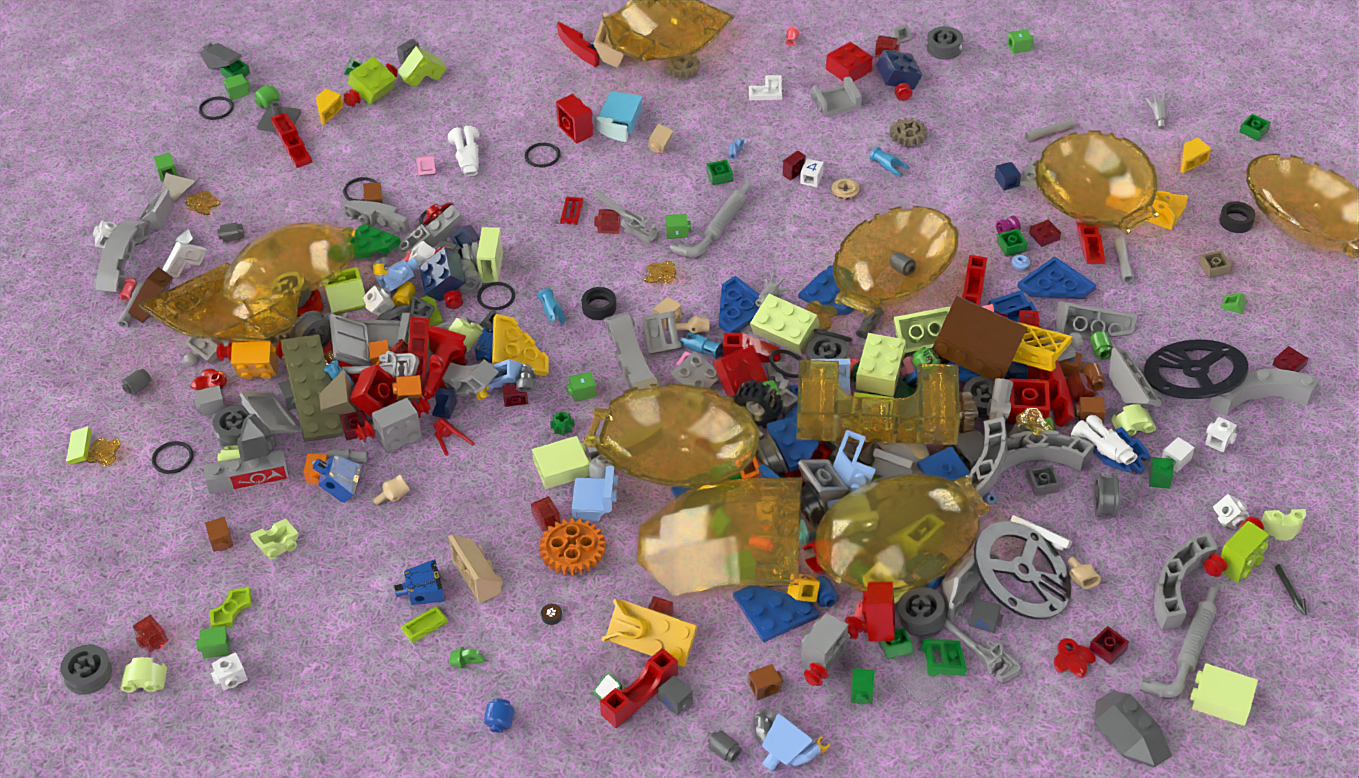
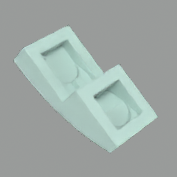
(611, 130)

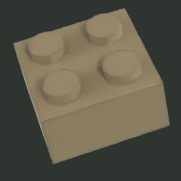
(1215, 264)

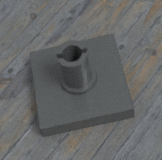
(275, 109)

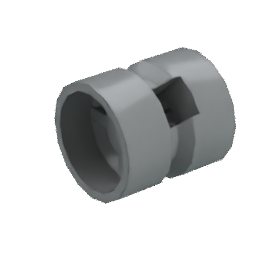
(472, 278)

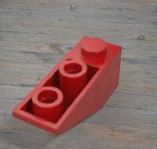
(735, 341)

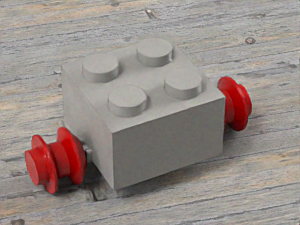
(395, 424)
(826, 645)

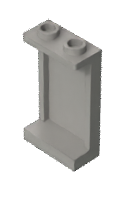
(387, 329)

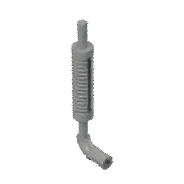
(716, 226)
(1190, 652)

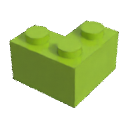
(421, 64)

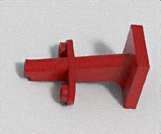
(448, 349)

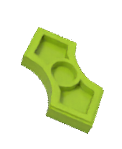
(236, 601)

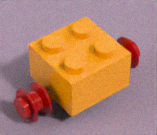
(252, 358)

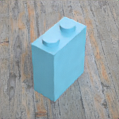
(623, 109)

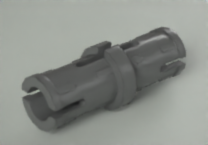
(863, 331)

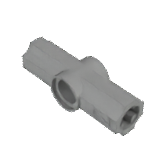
(999, 404)

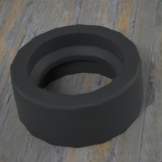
(1234, 225)
(598, 313)

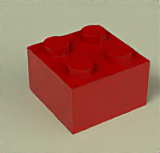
(849, 62)
(574, 118)
(739, 367)
(373, 390)
(1029, 394)
(879, 611)

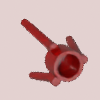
(445, 429)

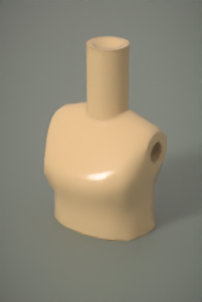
(694, 325)
(392, 490)
(1083, 574)

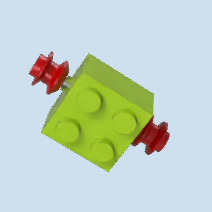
(370, 82)
(1240, 552)

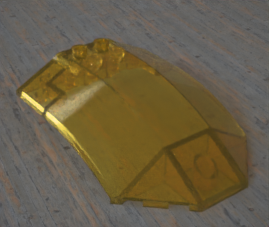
(664, 28)
(203, 311)
(725, 536)

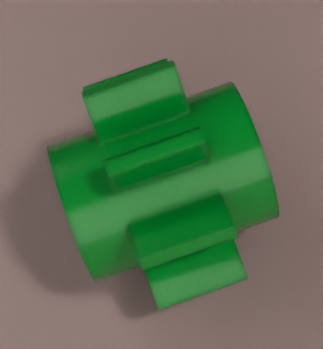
(562, 423)

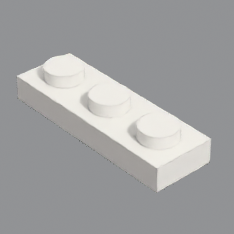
(1057, 540)

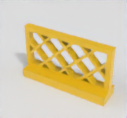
(1041, 356)

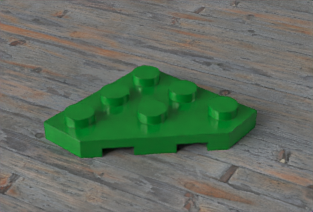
(372, 240)

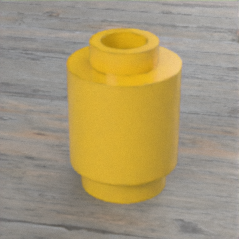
(404, 294)

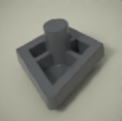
(421, 308)
(395, 312)

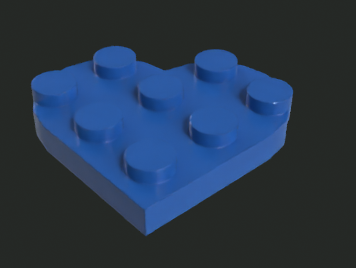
(824, 290)

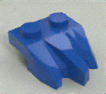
(1012, 304)
(1138, 448)

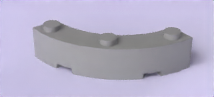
(116, 251)
(628, 354)
(466, 378)
(1267, 383)
(1048, 447)
(992, 460)
(1181, 562)

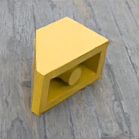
(328, 104)
(1194, 154)

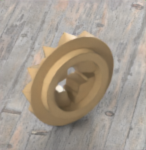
(839, 186)

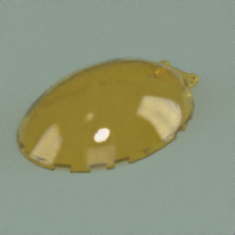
(1098, 180)
(1306, 202)
(863, 258)
(288, 262)
(675, 435)
(900, 530)

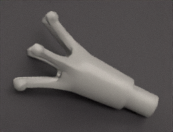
(1159, 109)
(771, 288)

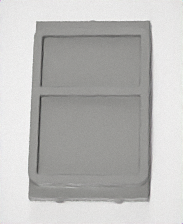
(349, 341)
(270, 412)

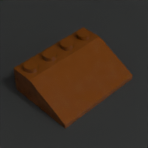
(978, 339)

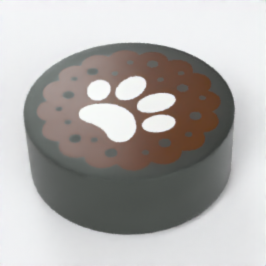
(551, 614)

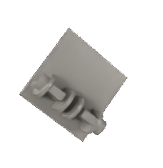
(696, 372)

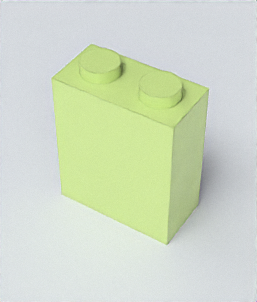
(489, 254)
(561, 462)
(1223, 694)

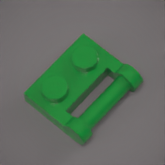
(950, 655)

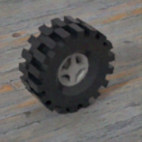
(759, 401)

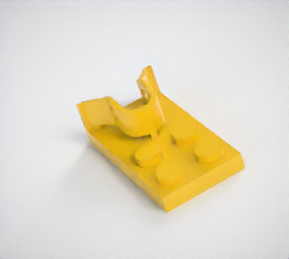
(1168, 210)
(650, 631)

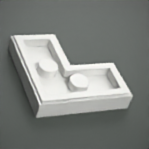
(771, 90)
(183, 254)

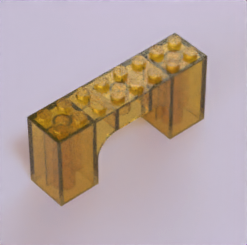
(922, 418)

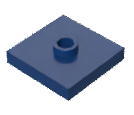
(944, 464)

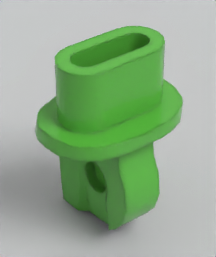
(462, 656)

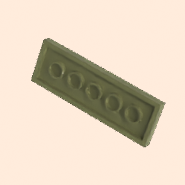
(307, 379)

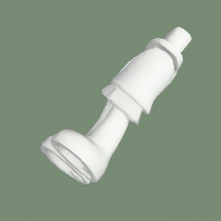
(468, 155)
(1110, 445)

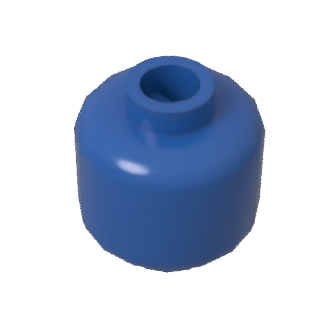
(499, 715)

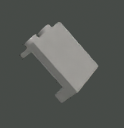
(837, 99)

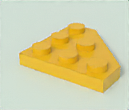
(514, 344)

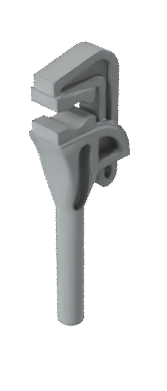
(631, 221)
(392, 364)
(990, 656)

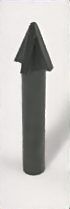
(1299, 603)

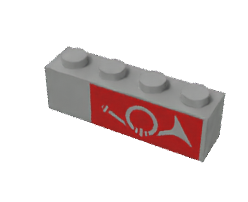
(238, 474)

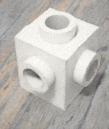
(103, 232)
(378, 300)
(1222, 430)
(1231, 512)
(228, 672)

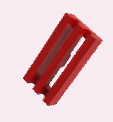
(570, 219)

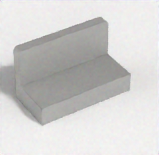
(888, 463)

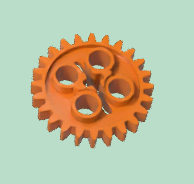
(572, 546)

